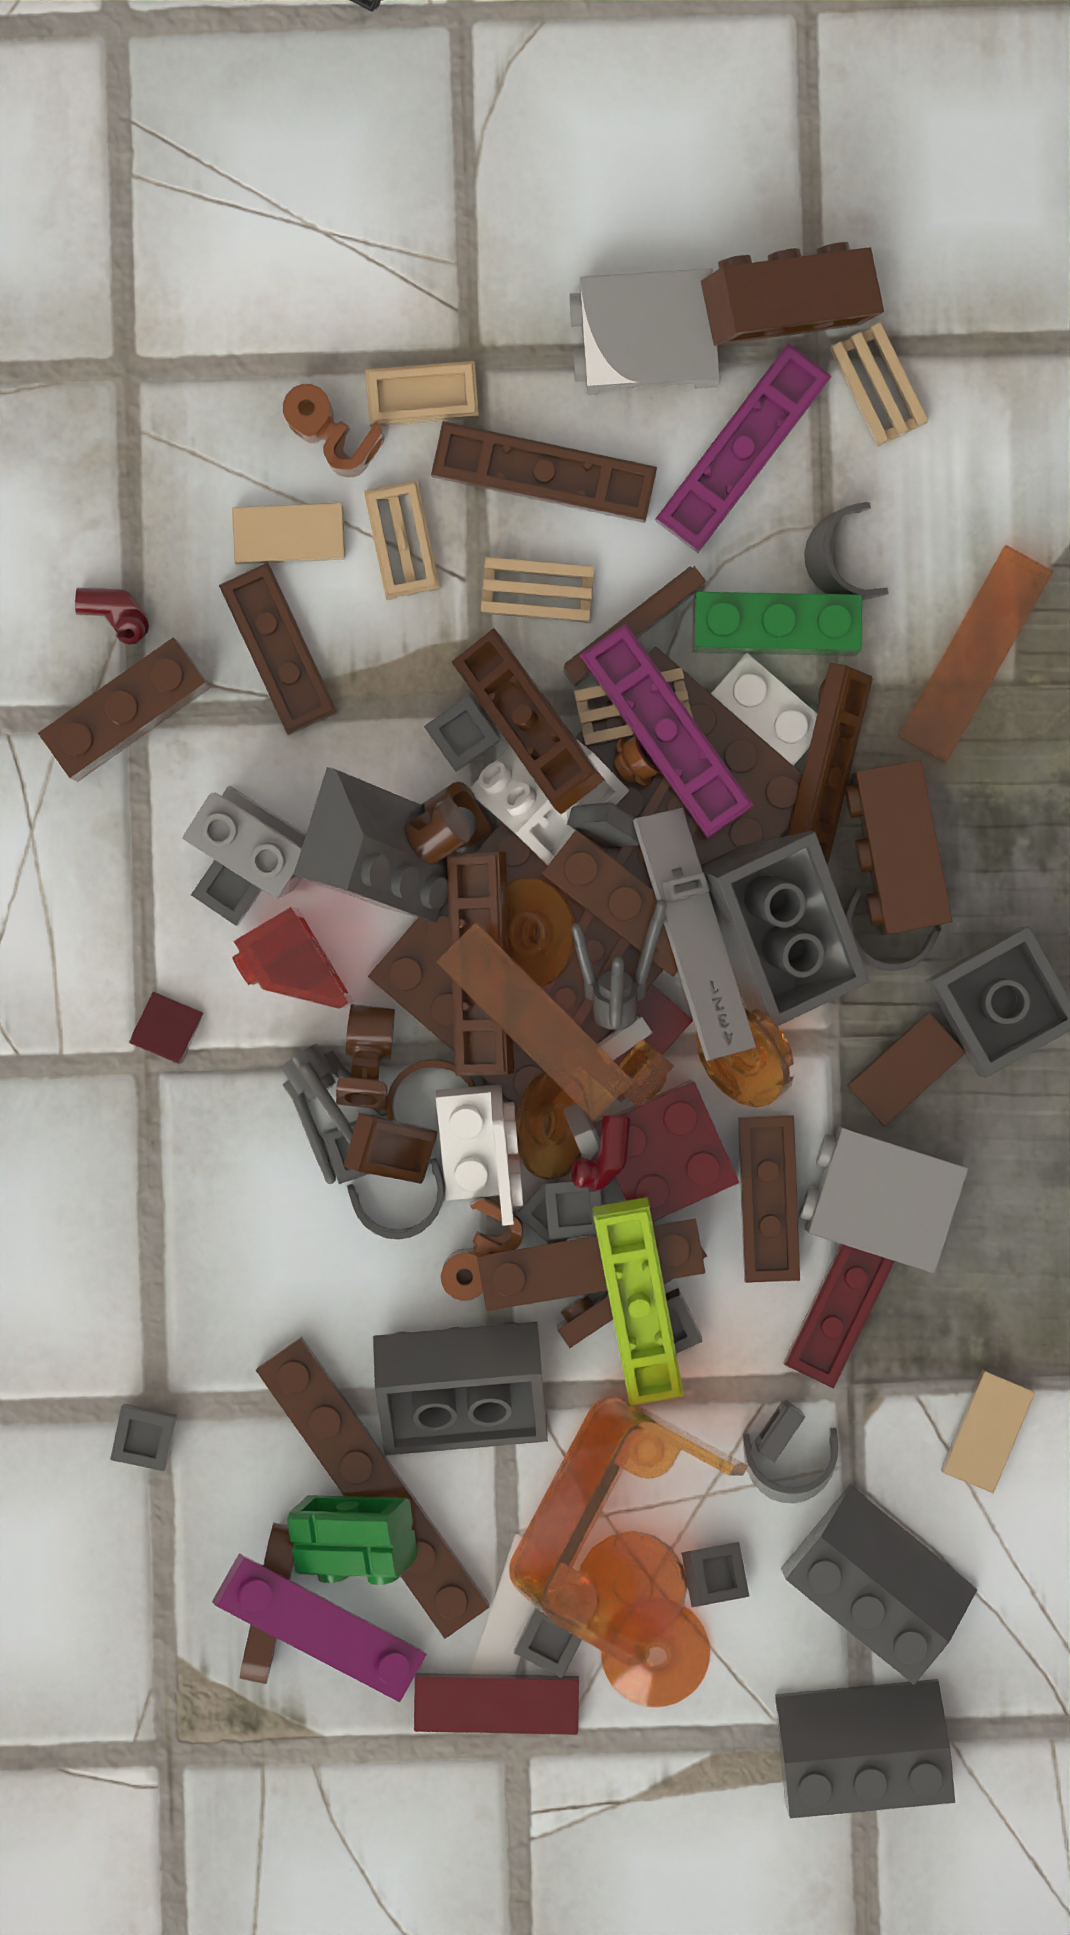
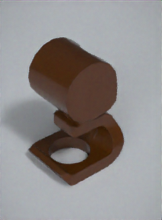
(443, 825)
(368, 1042)

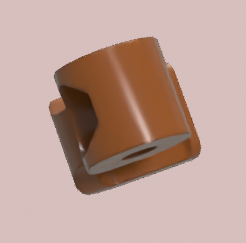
(312, 419)
(461, 1269)

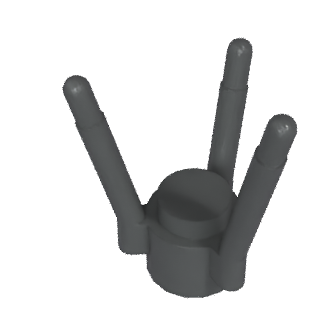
(615, 991)
(311, 1075)

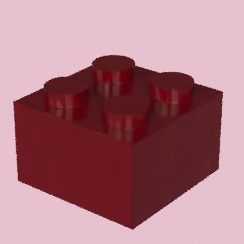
(673, 1152)

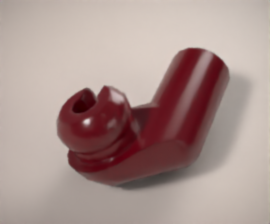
(118, 608)
(608, 1161)

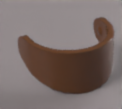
(420, 1064)

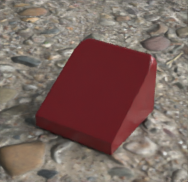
(166, 1028)

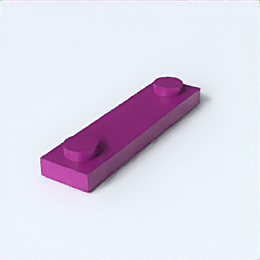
(743, 448)
(666, 731)
(319, 1627)

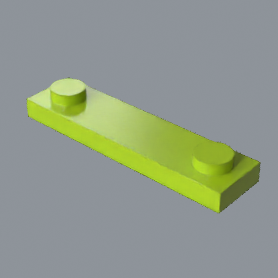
(638, 1301)

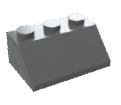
(362, 848)
(784, 926)
(460, 1388)
(880, 1584)
(864, 1749)

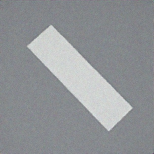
(503, 1626)

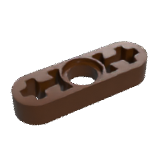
(259, 1644)

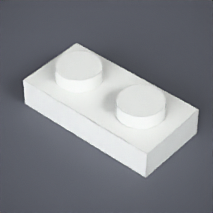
(768, 708)

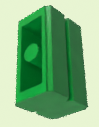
(352, 1537)

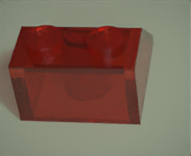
(290, 961)

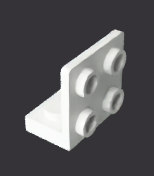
(521, 805)
(480, 1146)

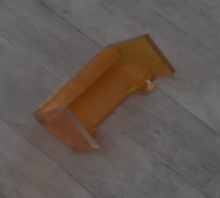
(607, 1442)

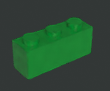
(777, 623)

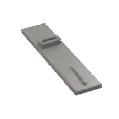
(694, 934)

